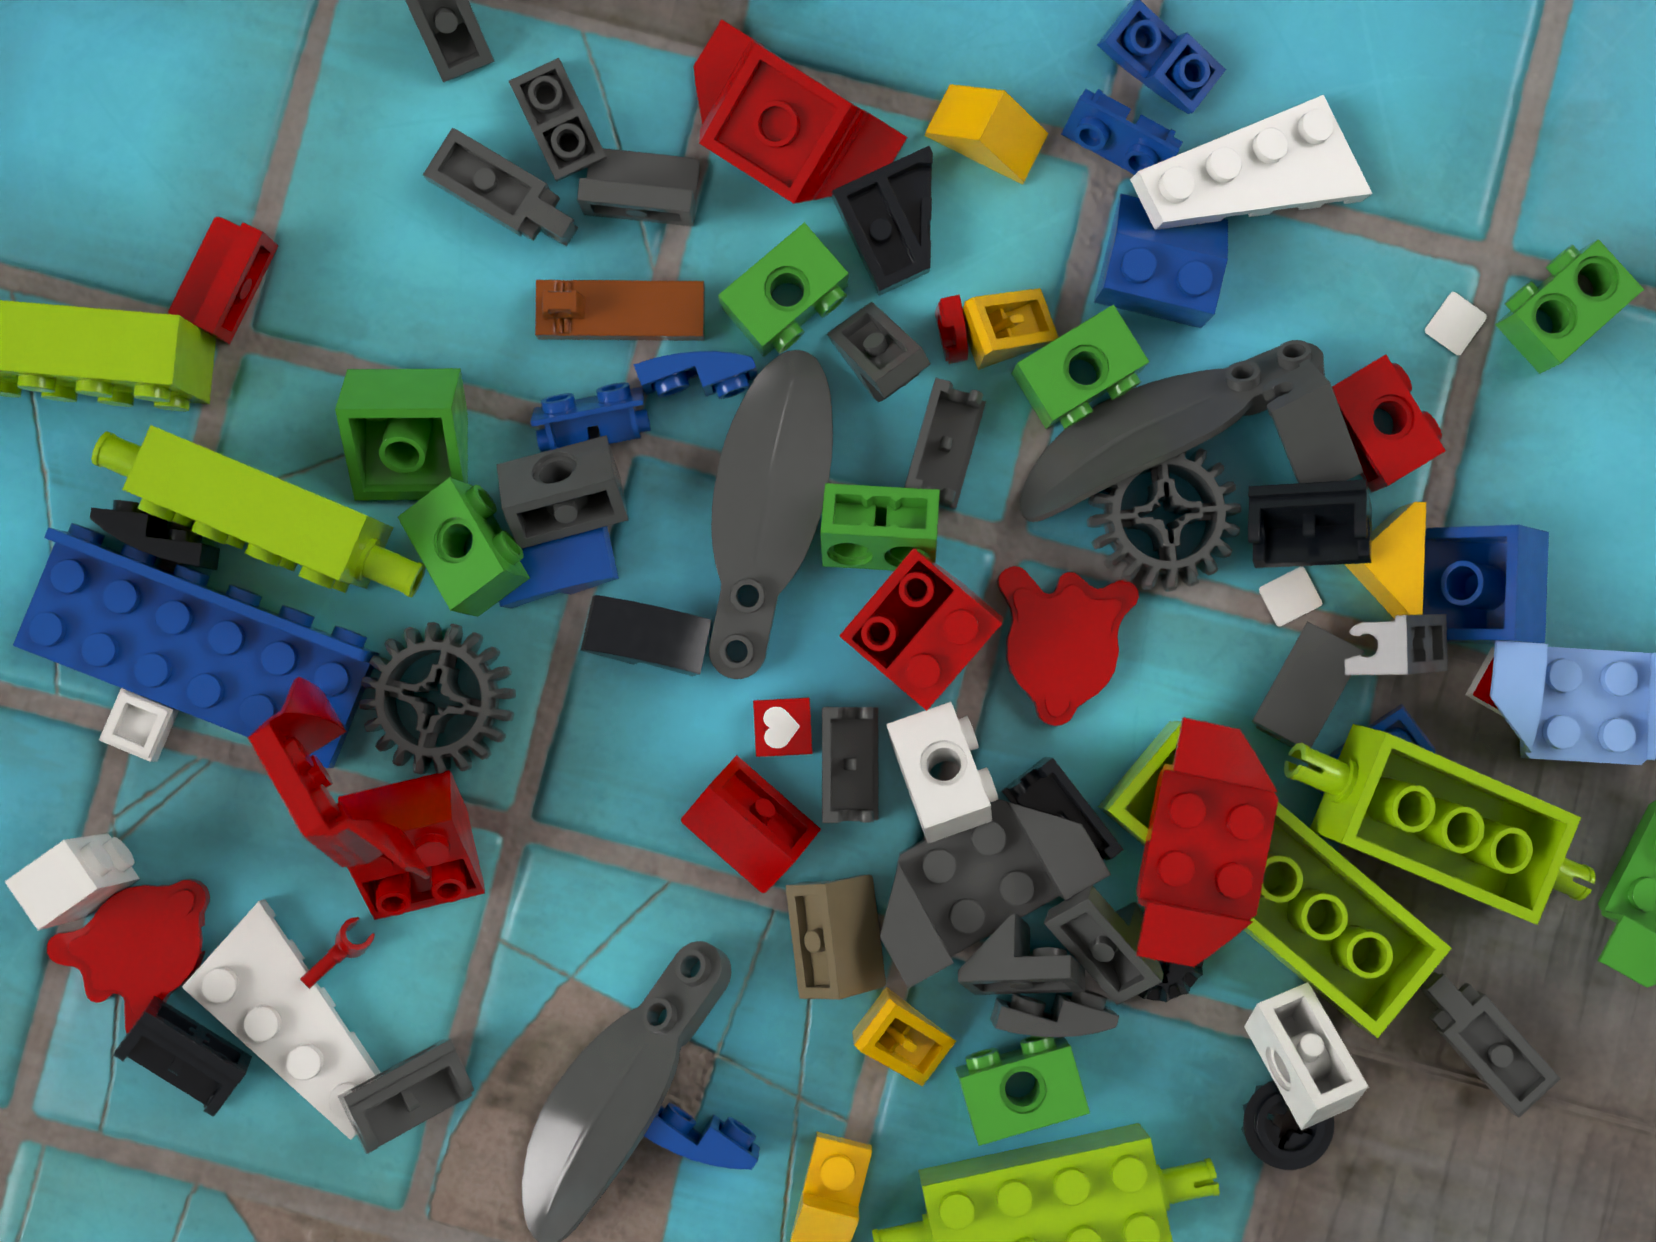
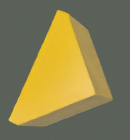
(988, 129)
(1007, 325)
(1397, 561)
(901, 1038)

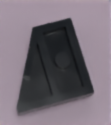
(891, 219)

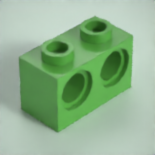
(1572, 312)
(877, 525)

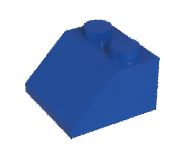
(1163, 271)
(1487, 582)

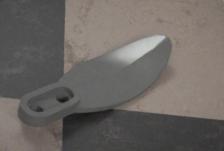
(1153, 426)
(768, 500)
(614, 1095)

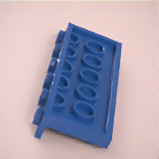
(185, 640)

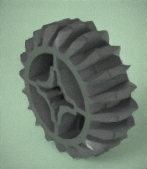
(1212, 510)
(390, 687)

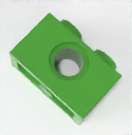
(795, 260)
(1101, 342)
(438, 532)
(1054, 1097)

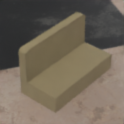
(835, 937)

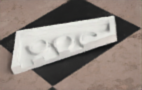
(1264, 167)
(258, 995)

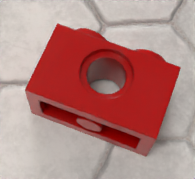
(1414, 432)

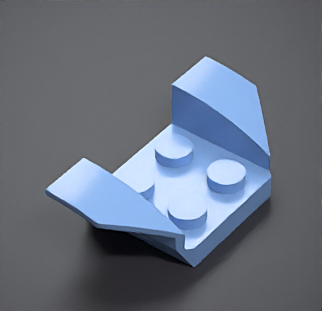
(1577, 702)

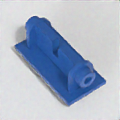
(1102, 128)
(612, 410)

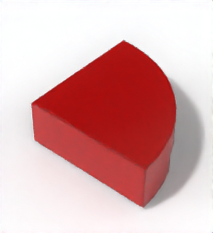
(952, 329)

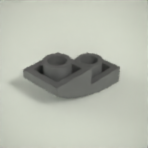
(557, 119)
(1069, 1017)

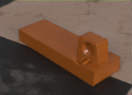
(620, 310)

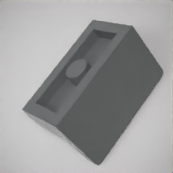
(641, 187)

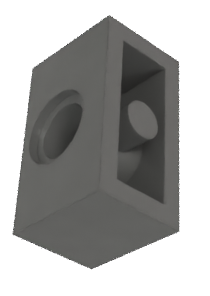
(561, 492)

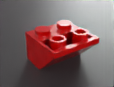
(922, 628)
(440, 832)

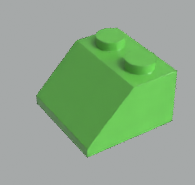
(403, 431)

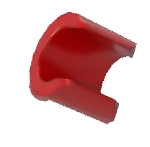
(342, 949)

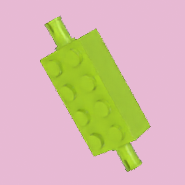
(247, 505)
(1443, 822)
(1057, 1191)

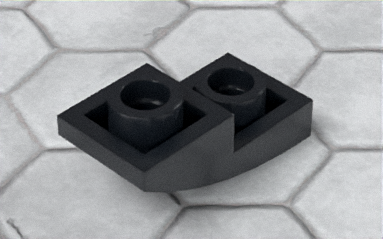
(149, 533)
(646, 635)

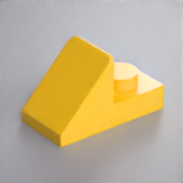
(832, 1190)

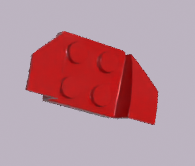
(783, 122)
(284, 749)
(1204, 845)

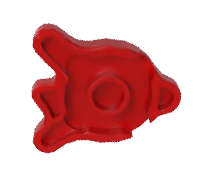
(1064, 641)
(138, 944)

